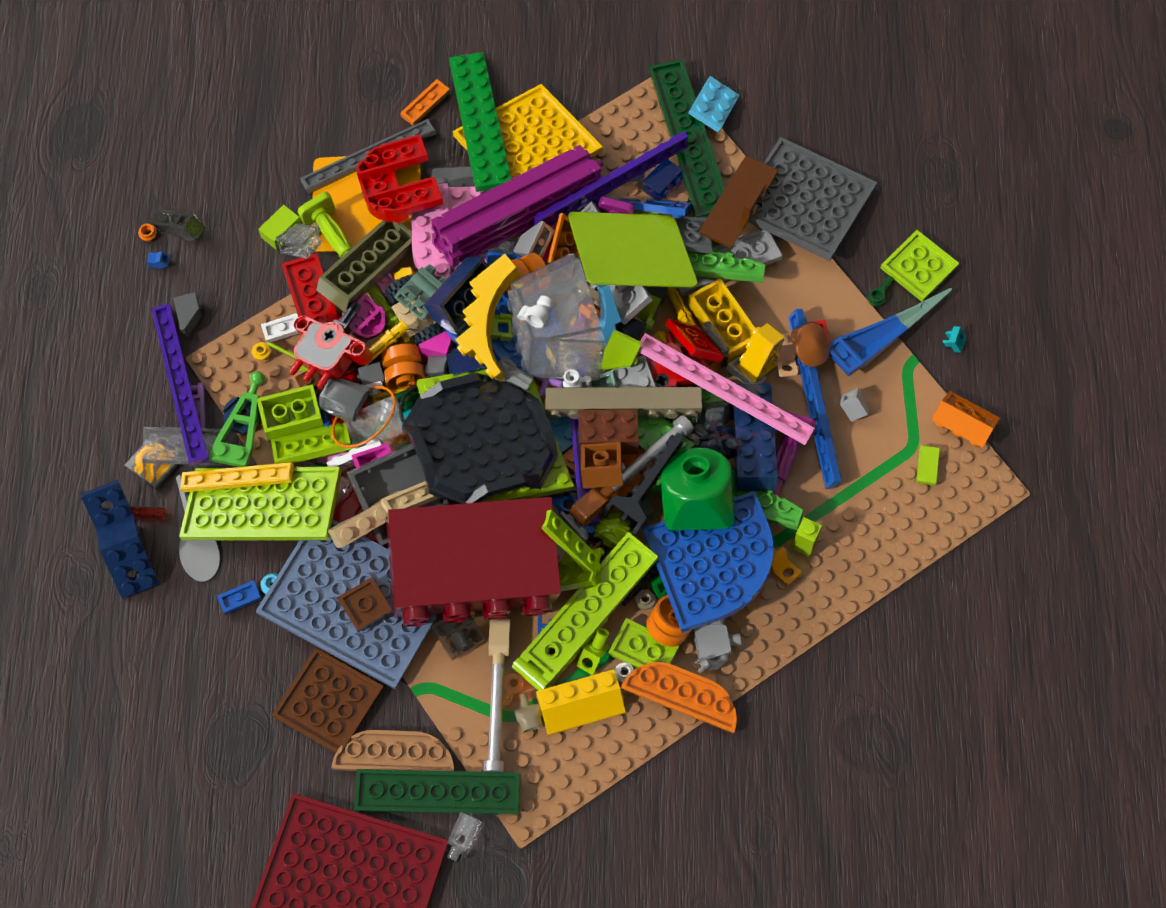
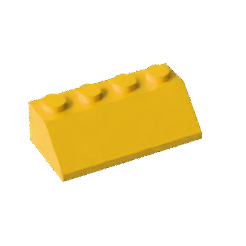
(580, 702)

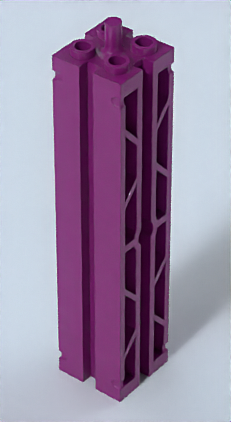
(511, 206)

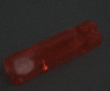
(149, 512)

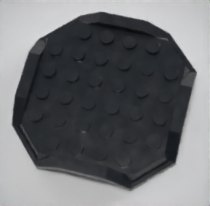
(480, 438)

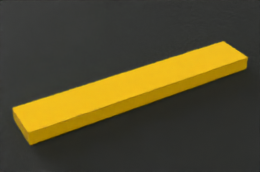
(237, 477)

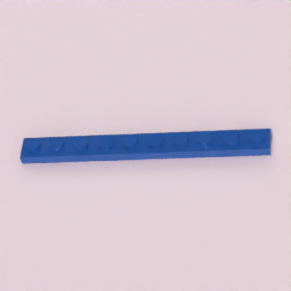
(817, 412)

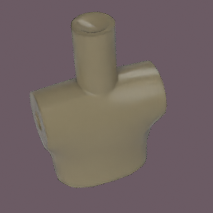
(529, 715)

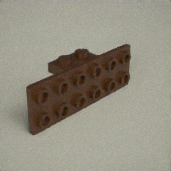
(738, 202)

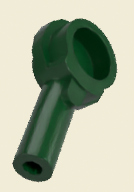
(877, 296)

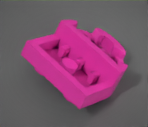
(369, 319)

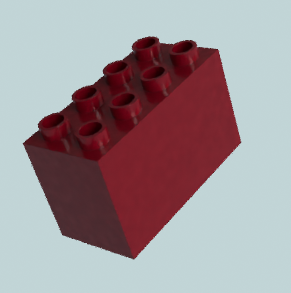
(471, 560)

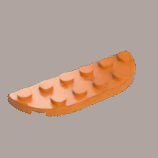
(683, 693)

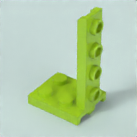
(581, 562)

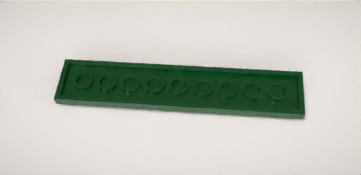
(698, 160)

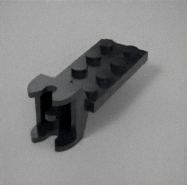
(631, 506)

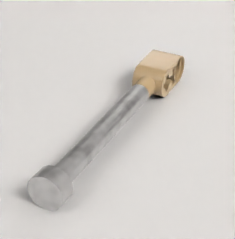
(498, 648)

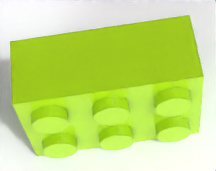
(290, 412)

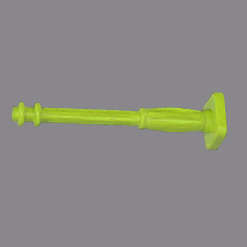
(319, 211)

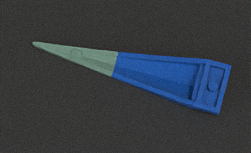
(862, 346)

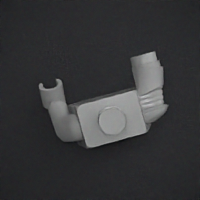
(714, 645)

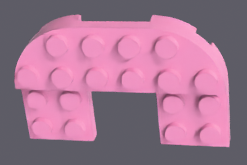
(422, 247)

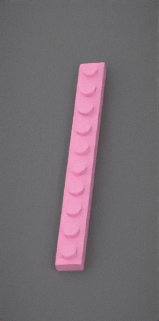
(725, 389)

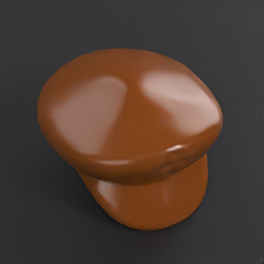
(811, 344)

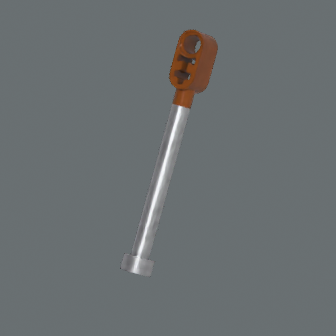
(596, 500)

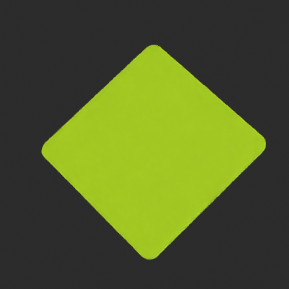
(631, 249)

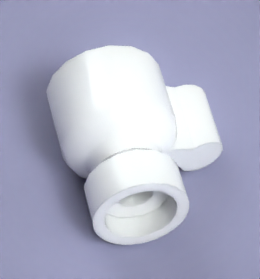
(537, 314)
(572, 380)

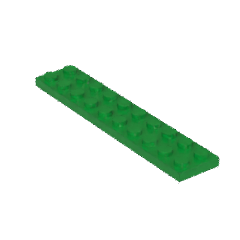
(479, 121)

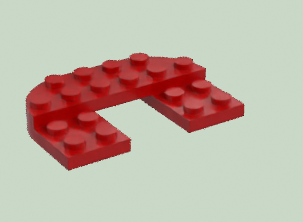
(380, 187)

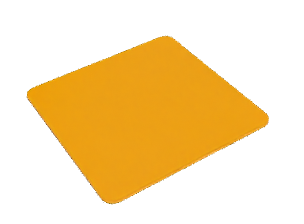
(350, 205)

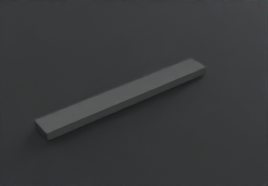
(348, 165)

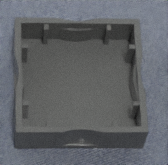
(387, 475)

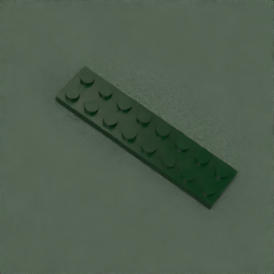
(437, 792)

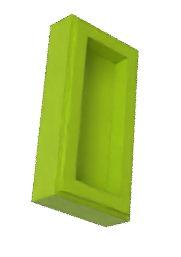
(927, 465)

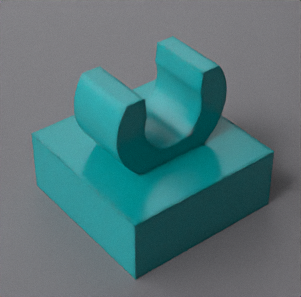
(956, 339)

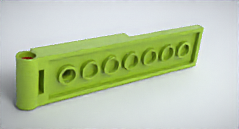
(584, 613)

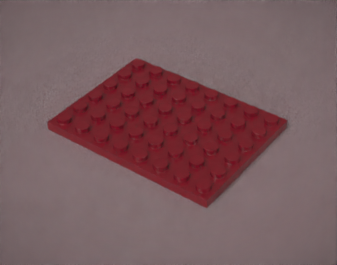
(347, 861)

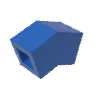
(158, 260)

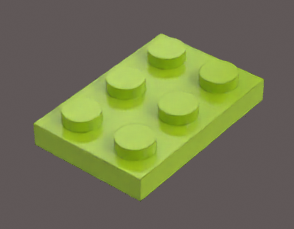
(637, 646)

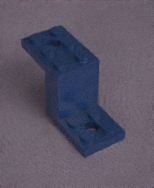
(119, 539)

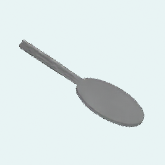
(198, 557)

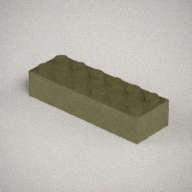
(366, 264)

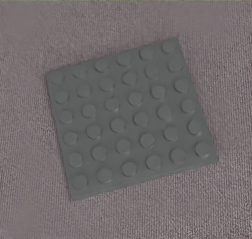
(811, 199)

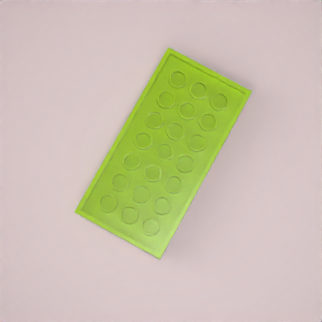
(266, 511)

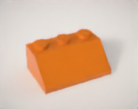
(563, 240)
(965, 419)

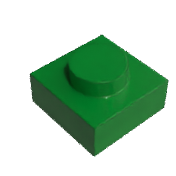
(657, 586)

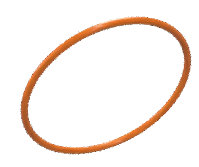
(377, 433)

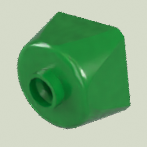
(698, 490)

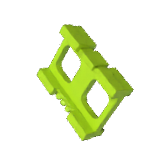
(503, 318)

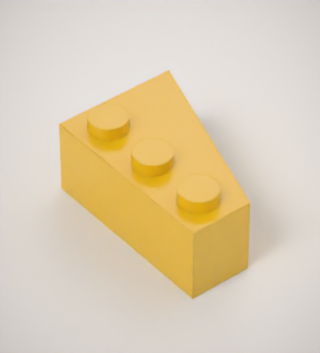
(761, 352)

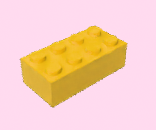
(719, 307)

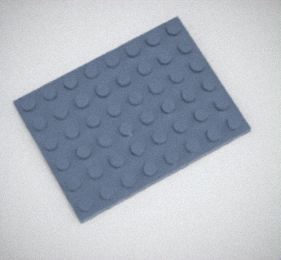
(307, 605)

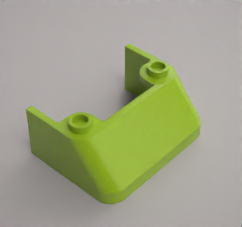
(623, 349)

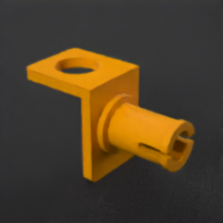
(781, 563)

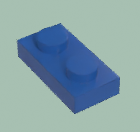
(239, 597)

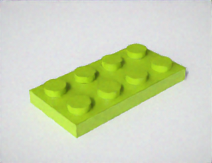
(310, 444)

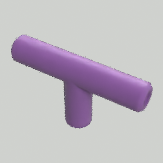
(545, 384)

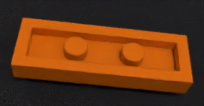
(425, 102)

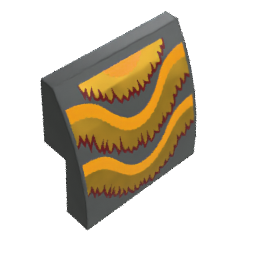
(150, 473)

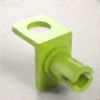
(594, 650)

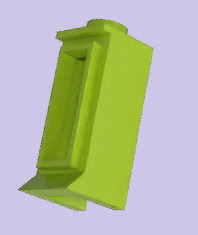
(806, 537)

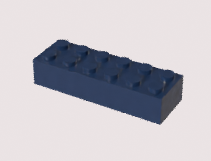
(757, 454)

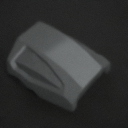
(343, 398)

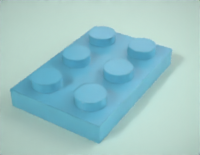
(713, 104)

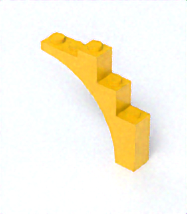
(488, 290)

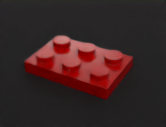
(694, 340)

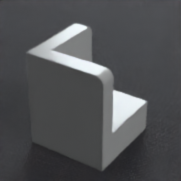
(854, 404)

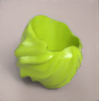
(612, 529)

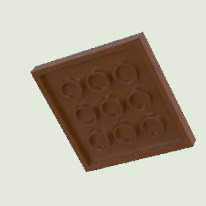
(327, 701)

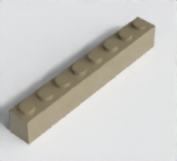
(648, 401)

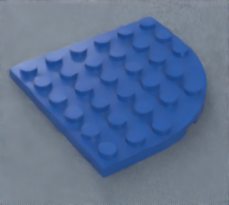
(714, 570)

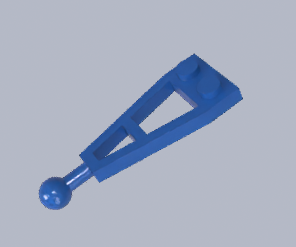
(676, 208)

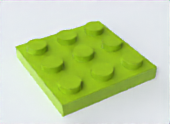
(919, 265)

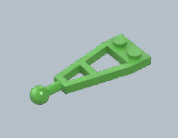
(235, 454)

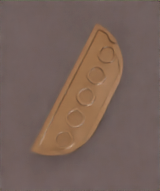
(393, 752)

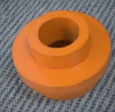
(147, 228)

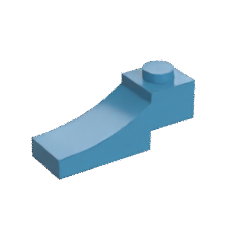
(608, 311)

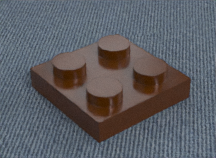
(364, 604)

